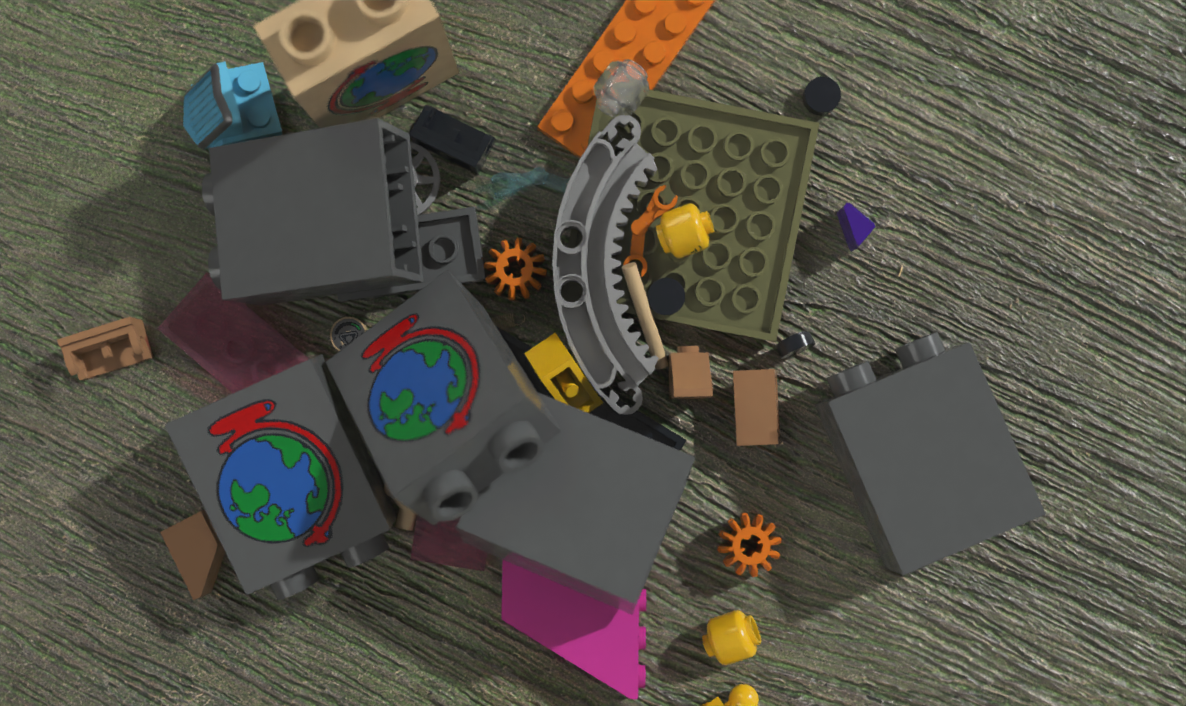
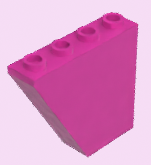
(577, 627)

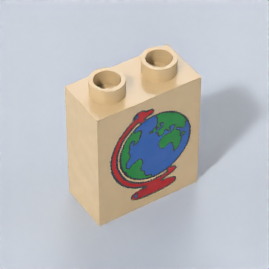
(357, 55)

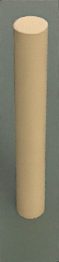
(644, 314)

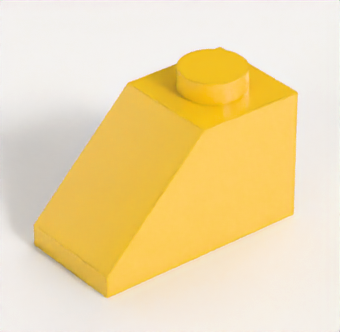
(562, 374)

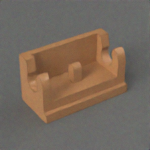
(106, 348)
(756, 407)

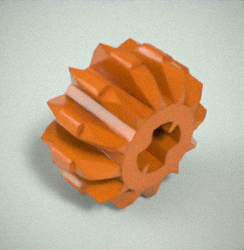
(502, 266)
(752, 557)

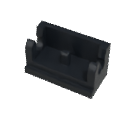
(452, 139)

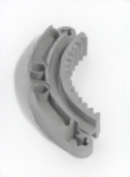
(594, 208)

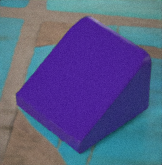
(854, 225)

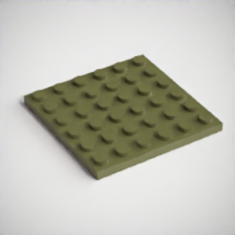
(751, 180)

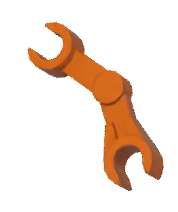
(641, 225)

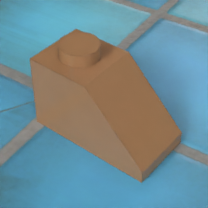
(689, 374)
(195, 552)

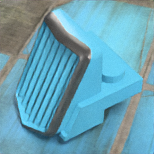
(230, 106)

